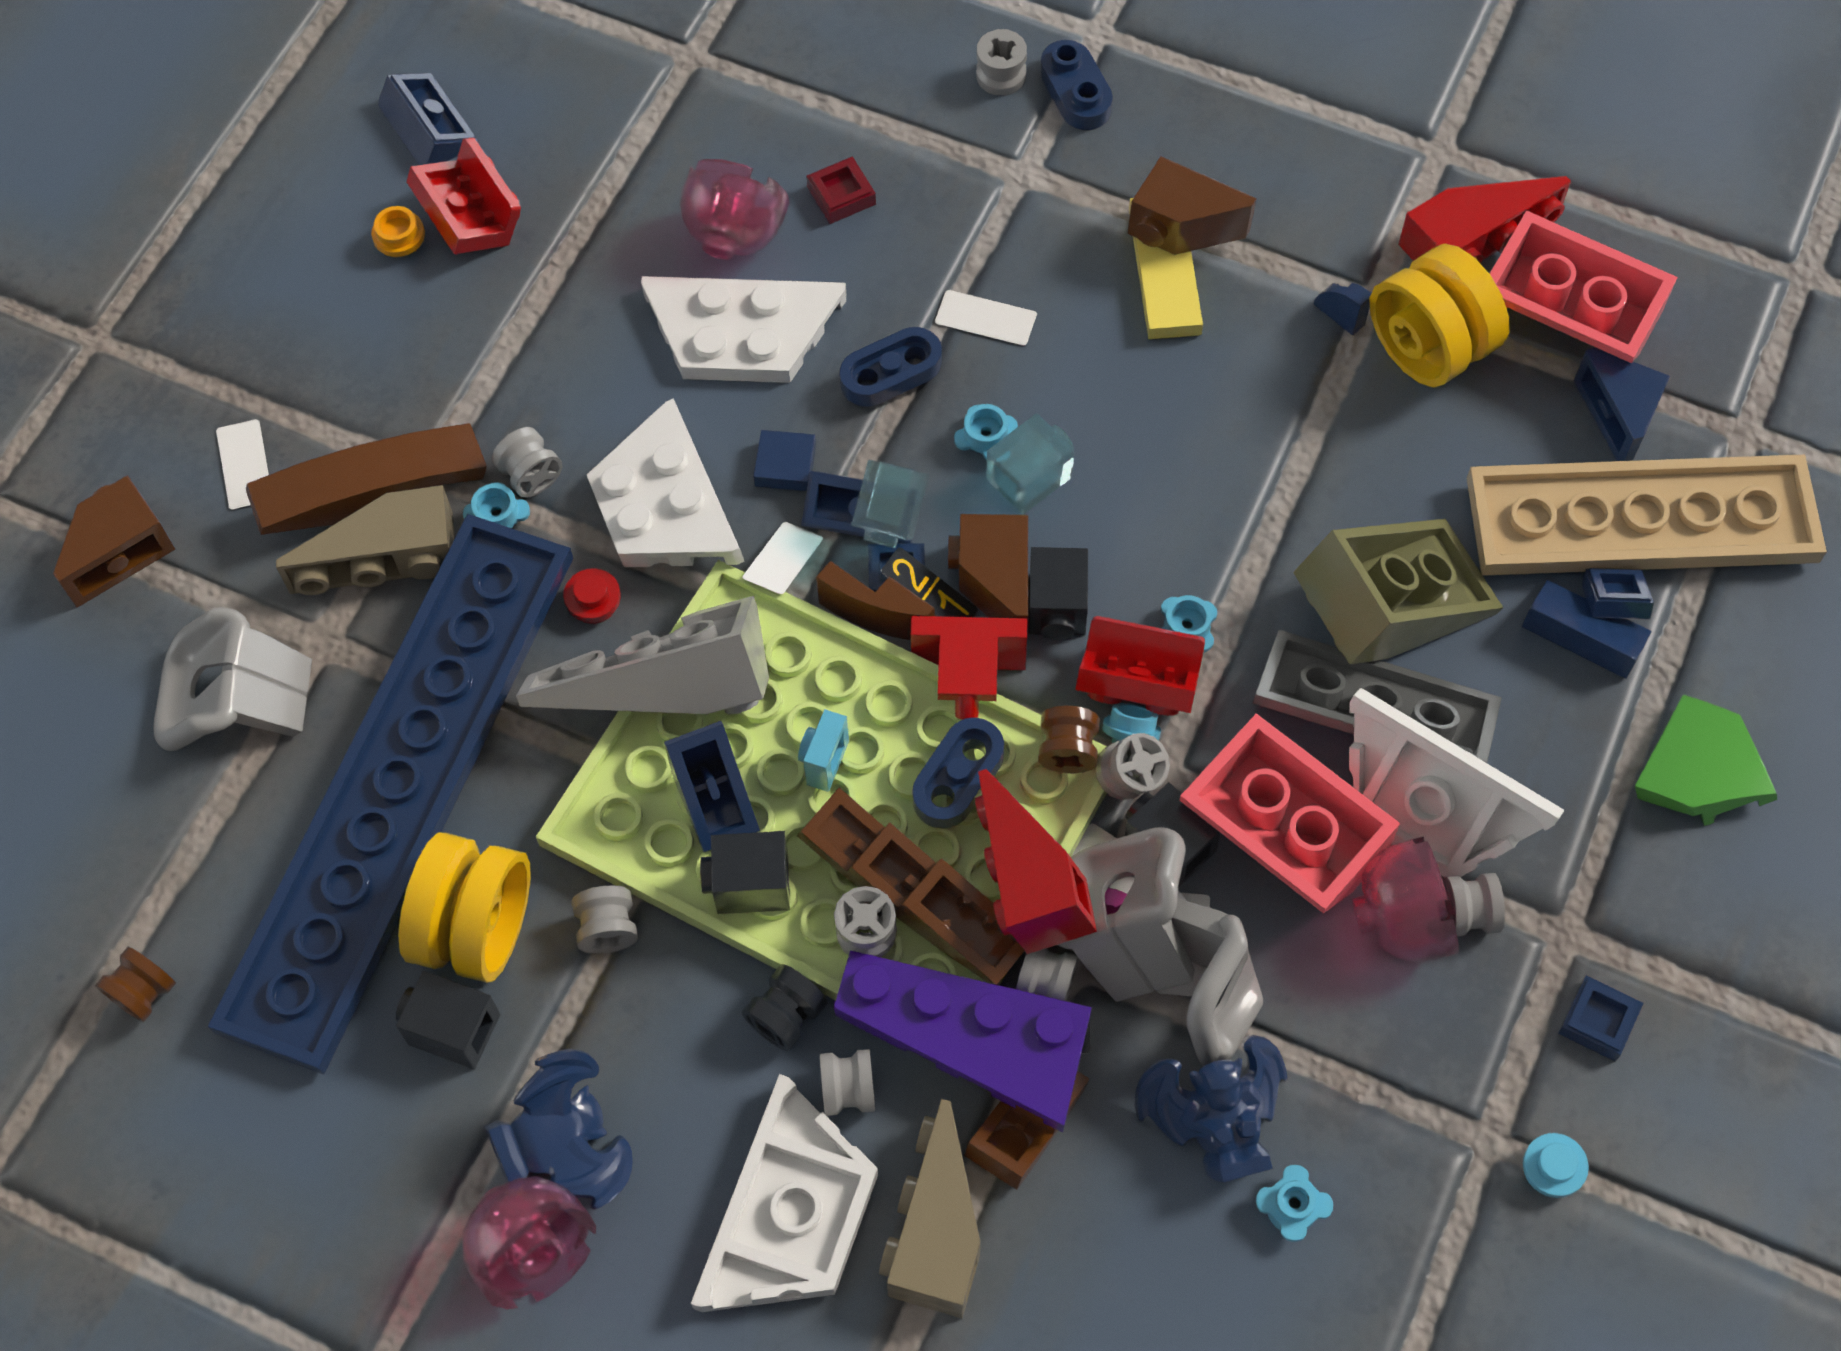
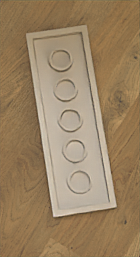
(1645, 514)

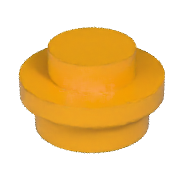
(397, 231)

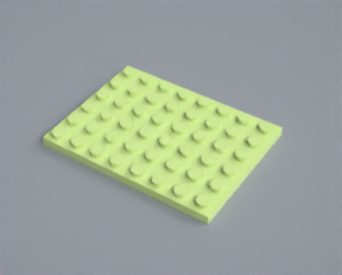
(634, 831)

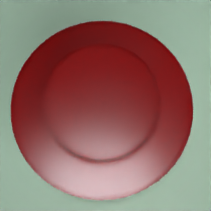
(592, 595)

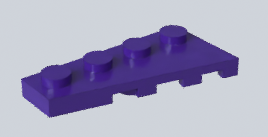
(990, 1034)

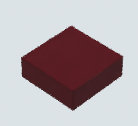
(841, 190)

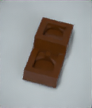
(883, 611)
(1015, 1139)

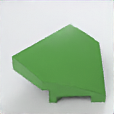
(1705, 764)

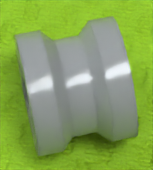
(1001, 62)
(527, 462)
(1144, 758)
(1475, 903)
(865, 910)
(604, 919)
(1048, 973)
(847, 1082)

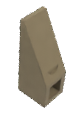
(384, 541)
(940, 1237)

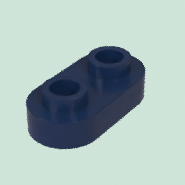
(1069, 76)
(888, 366)
(956, 776)

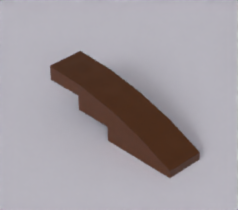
(344, 481)
(924, 892)

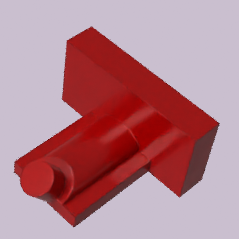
(969, 655)

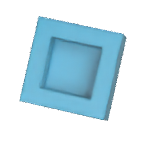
(824, 749)

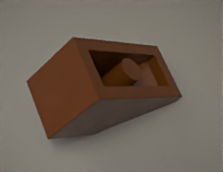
(1188, 210)
(109, 541)
(992, 563)

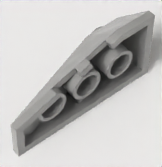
(697, 669)

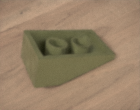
(1394, 587)

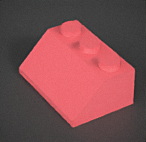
(1581, 286)
(1291, 814)

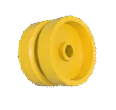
(1439, 315)
(464, 907)

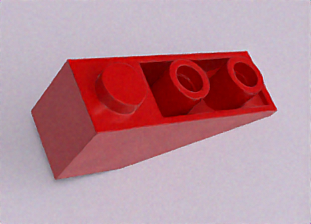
(1480, 216)
(1039, 884)

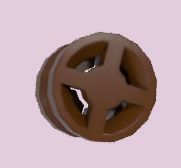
(1069, 739)
(135, 984)

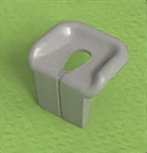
(258, 687)
(1138, 944)
(1221, 947)

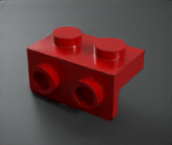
(467, 200)
(1141, 666)

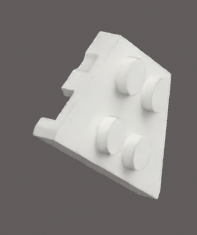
(741, 325)
(661, 497)
(1440, 789)
(789, 1211)

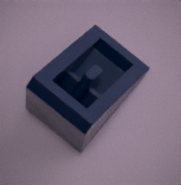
(1619, 398)
(710, 783)

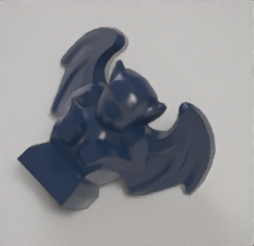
(1222, 1111)
(555, 1130)

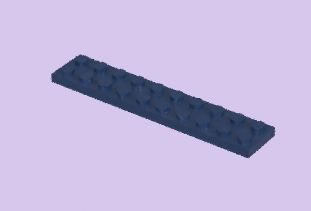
(391, 795)

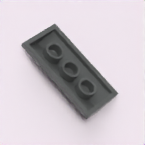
(1318, 684)

